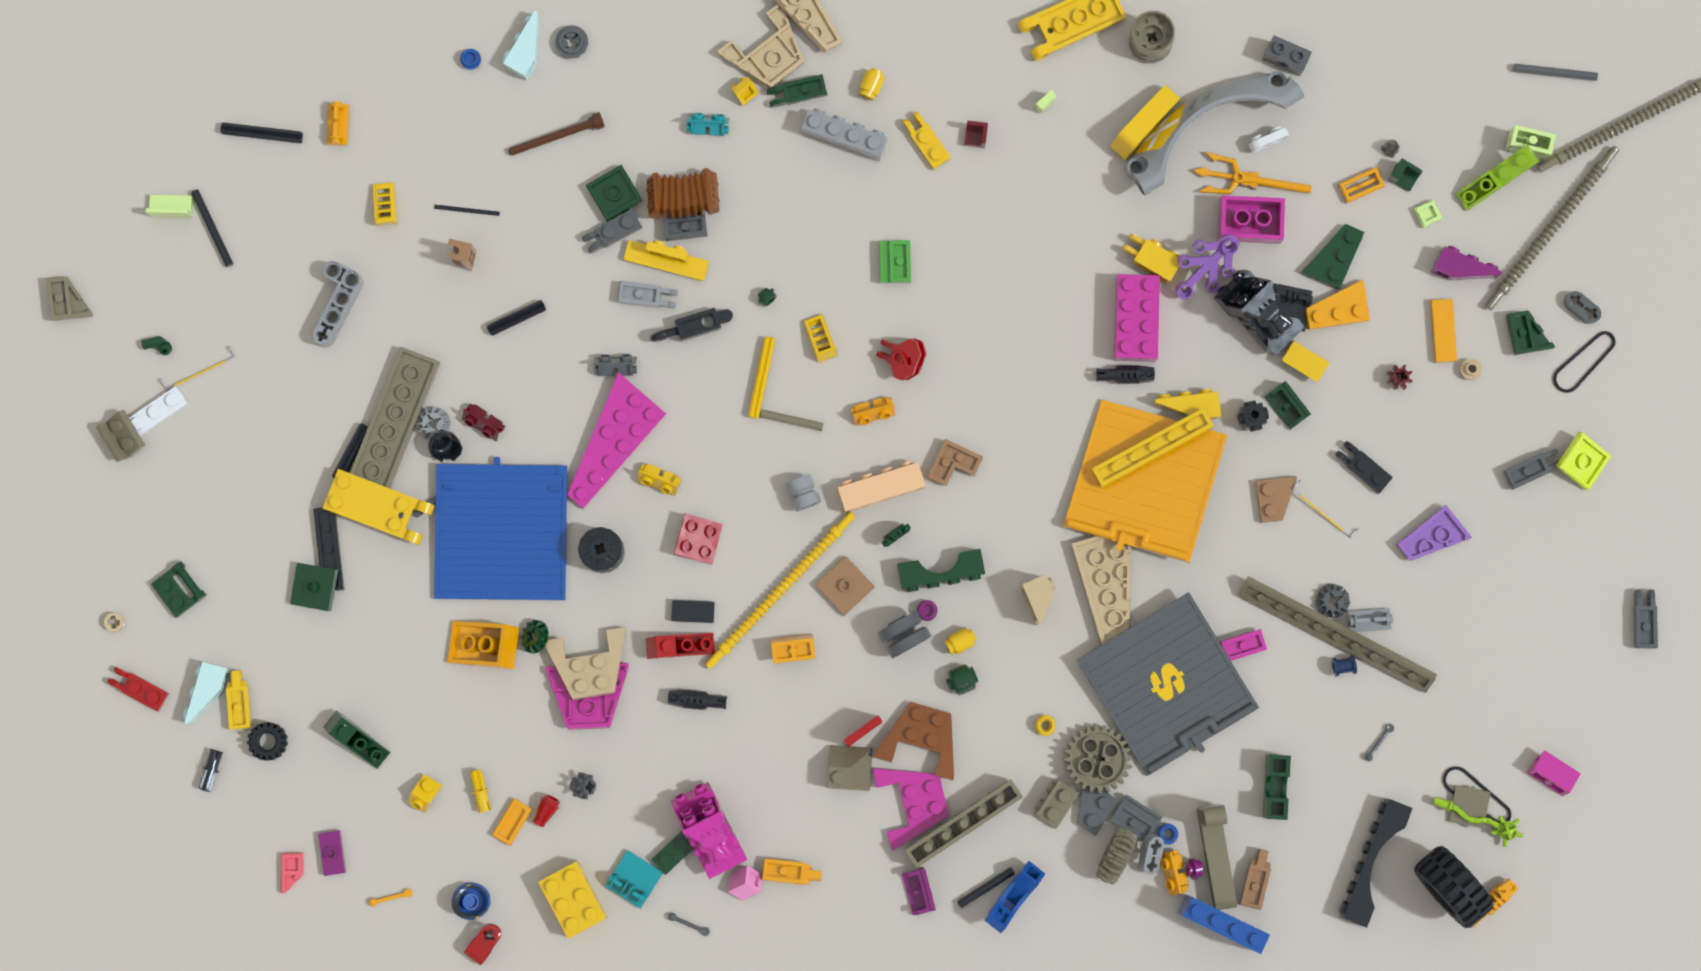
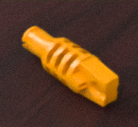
(1500, 895)

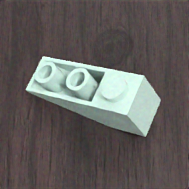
(524, 53)
(209, 685)

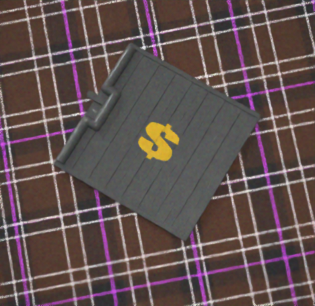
(1168, 684)

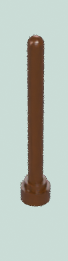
(594, 122)

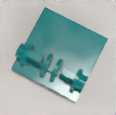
(634, 879)

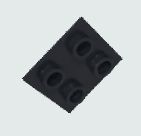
(1296, 300)

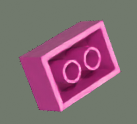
(1252, 218)

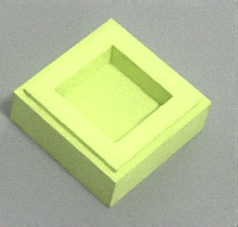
(1045, 102)
(1428, 213)

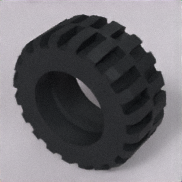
(1454, 886)

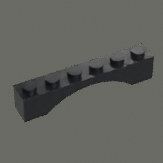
(1359, 904)

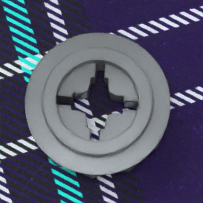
(435, 413)

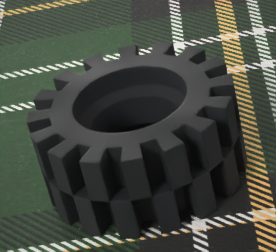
(280, 741)

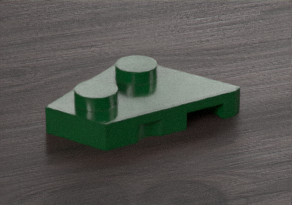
(1526, 334)

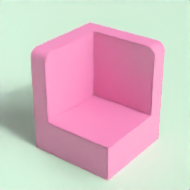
(744, 883)

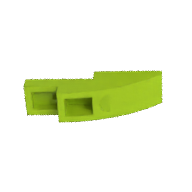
(1497, 177)

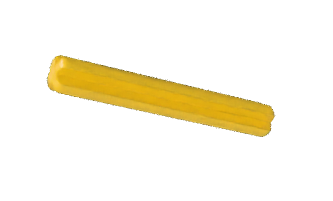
(761, 377)

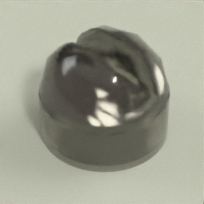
(1390, 148)

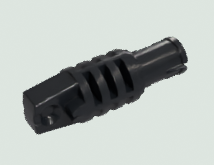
(1126, 374)
(695, 700)

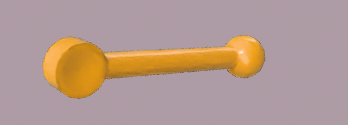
(407, 893)

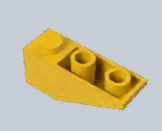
(1187, 404)

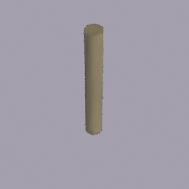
(791, 420)

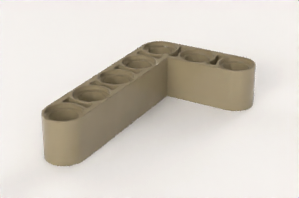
(1216, 855)

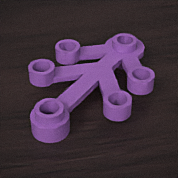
(1208, 263)

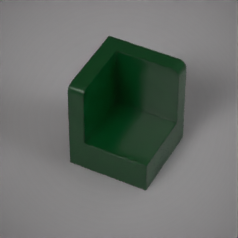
(1405, 174)

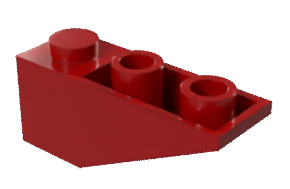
(679, 645)

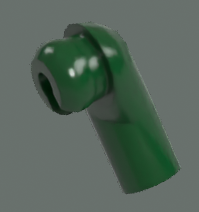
(159, 343)

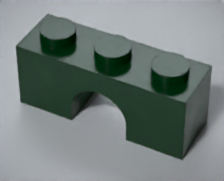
(1275, 787)

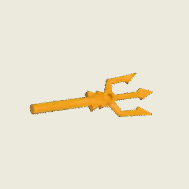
(1245, 178)

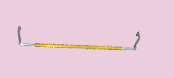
(192, 376)
(1320, 512)

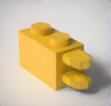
(1153, 258)

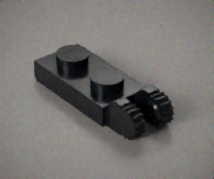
(1365, 468)

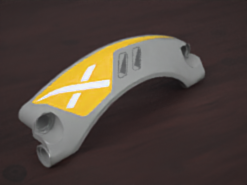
(1156, 148)

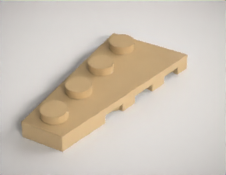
(813, 21)

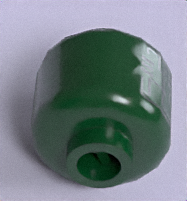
(962, 679)

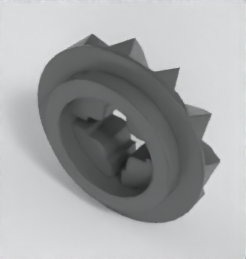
(571, 32)
(1323, 597)

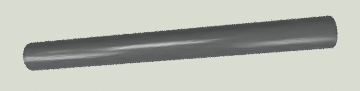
(1555, 72)

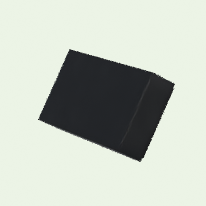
(692, 611)

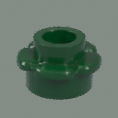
(766, 296)

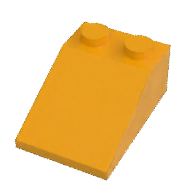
(483, 644)

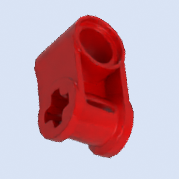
(481, 946)

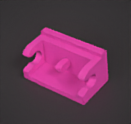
(1554, 773)

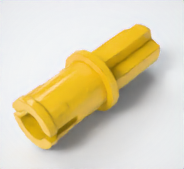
(480, 791)

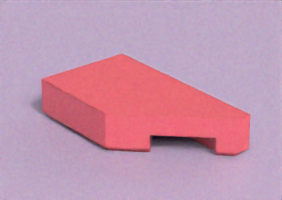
(291, 869)

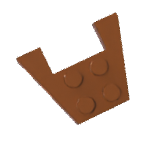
(923, 729)

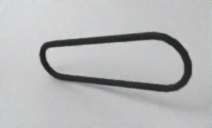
(1593, 367)
(1481, 785)

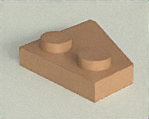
(1274, 497)

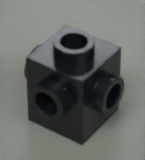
(1245, 419)

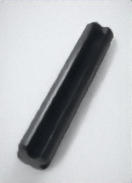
(516, 317)
(352, 449)

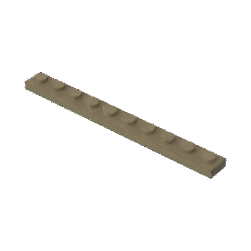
(1337, 634)

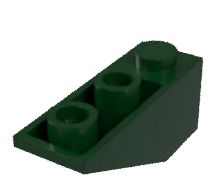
(356, 739)

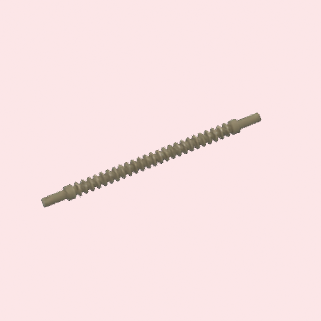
(1561, 157)
(1504, 288)

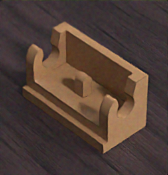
(464, 254)

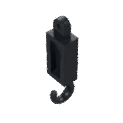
(692, 326)

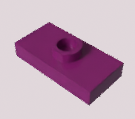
(332, 853)

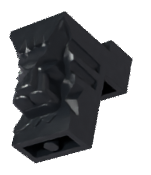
(1259, 310)

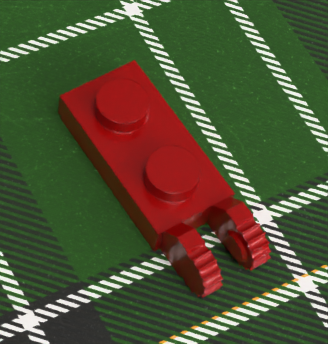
(140, 689)

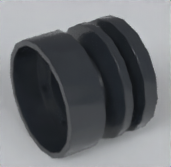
(606, 561)

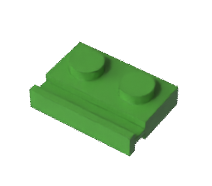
(895, 261)

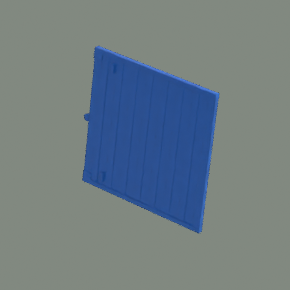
(500, 532)

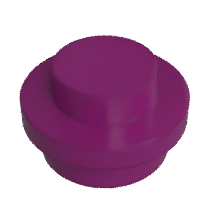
(927, 610)
(1194, 869)

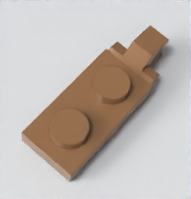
(1256, 881)

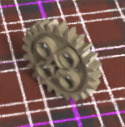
(1116, 764)

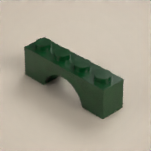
(914, 575)

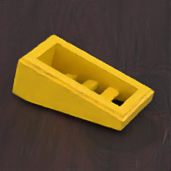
(387, 220)
(827, 353)

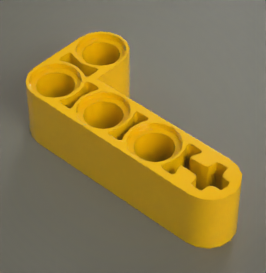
(1144, 122)

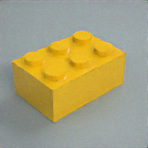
(573, 899)

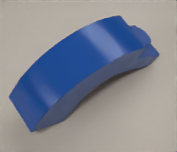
(1014, 896)

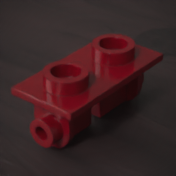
(474, 417)

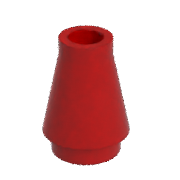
(546, 809)

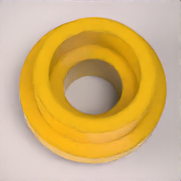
(1052, 725)

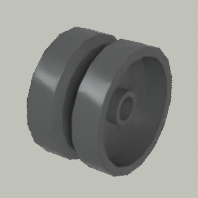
(905, 636)

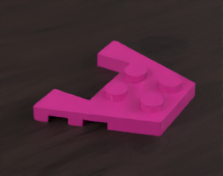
(587, 712)
(922, 802)

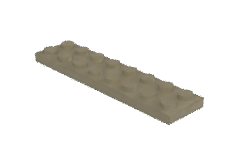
(395, 417)

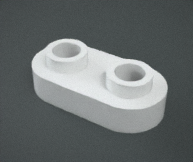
(1275, 136)

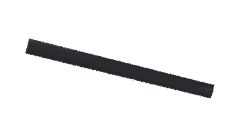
(469, 210)

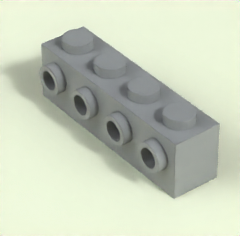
(844, 135)

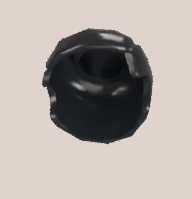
(444, 446)

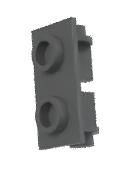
(607, 364)

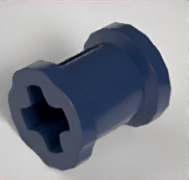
(1344, 665)

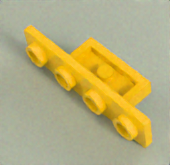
(667, 259)

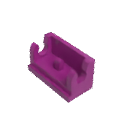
(919, 891)

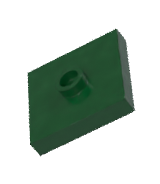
(614, 193)
(314, 587)

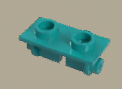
(700, 122)

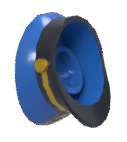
(471, 901)

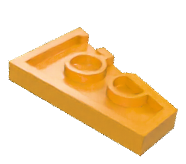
(1340, 309)

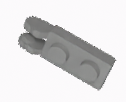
(644, 294)

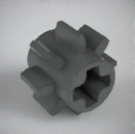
(582, 785)

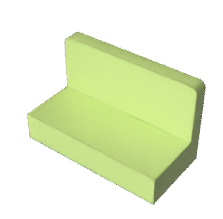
(170, 206)

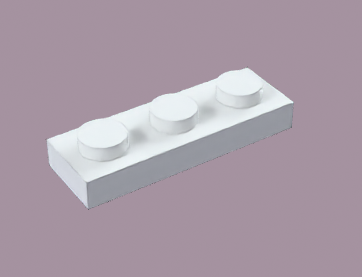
(158, 411)

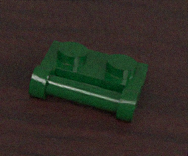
(173, 594)

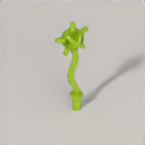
(1505, 829)

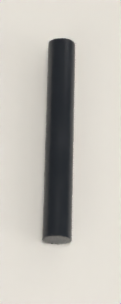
(986, 887)

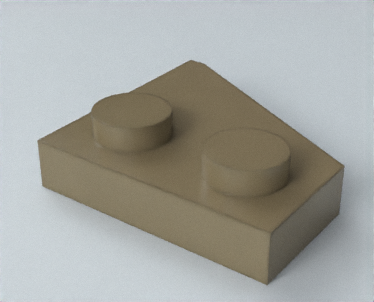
(65, 300)

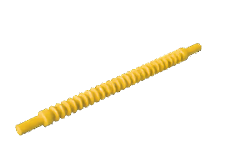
(835, 532)

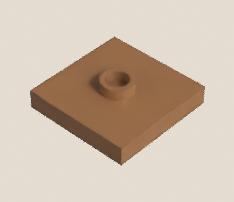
(845, 586)

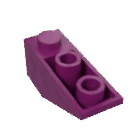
(1457, 266)

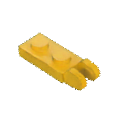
(927, 142)

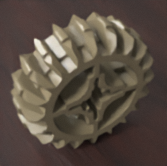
(1116, 855)

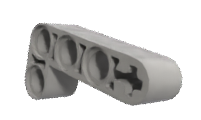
(333, 306)

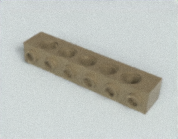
(963, 823)

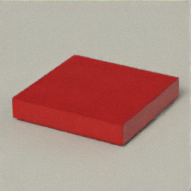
(863, 731)

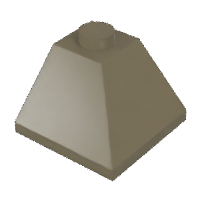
(849, 768)

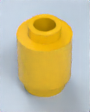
(871, 84)
(960, 641)

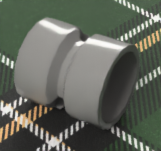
(802, 491)

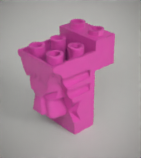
(708, 830)

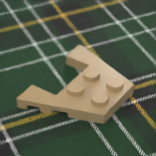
(773, 58)
(589, 674)

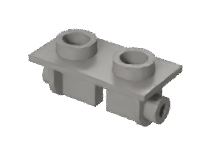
(1370, 620)

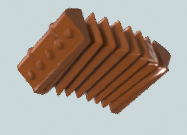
(683, 194)

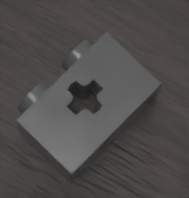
(1287, 55)

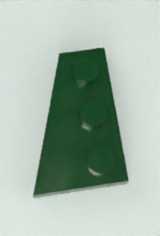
(1335, 258)

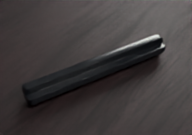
(261, 132)

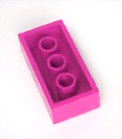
(1136, 318)

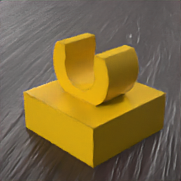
(744, 90)

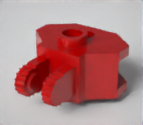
(902, 357)

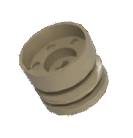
(1147, 26)

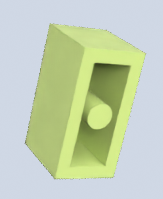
(1539, 142)

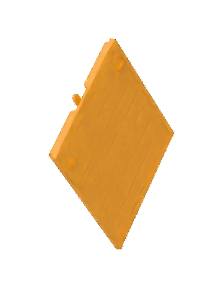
(1154, 505)

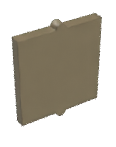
(1472, 802)

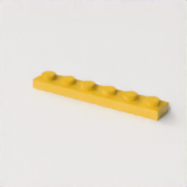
(1153, 447)

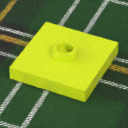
(1583, 461)

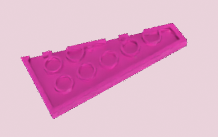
(619, 431)

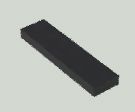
(328, 543)

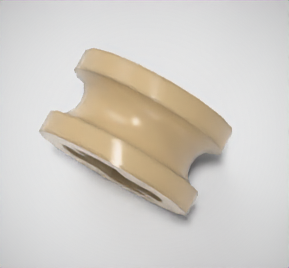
(110, 627)

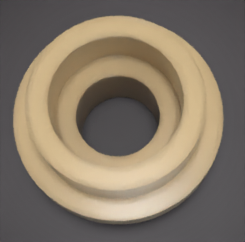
(1465, 372)

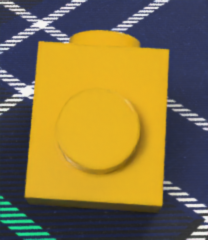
(424, 793)

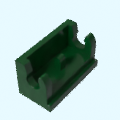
(1287, 405)

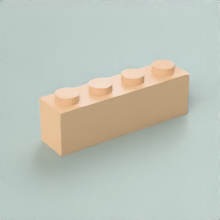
(881, 487)

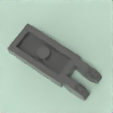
(613, 230)
(1529, 470)
(1645, 621)

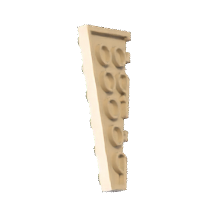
(1106, 583)

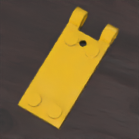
(1071, 23)
(374, 505)

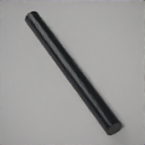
(212, 228)

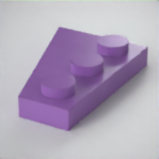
(1433, 534)

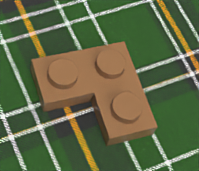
(952, 457)

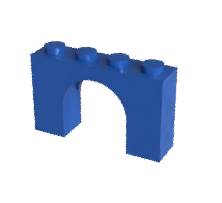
(1223, 924)

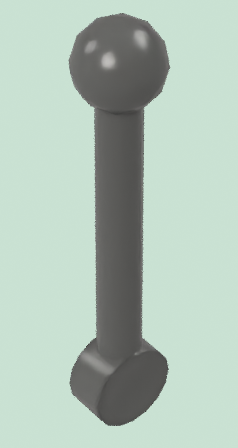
(1389, 728)
(705, 931)

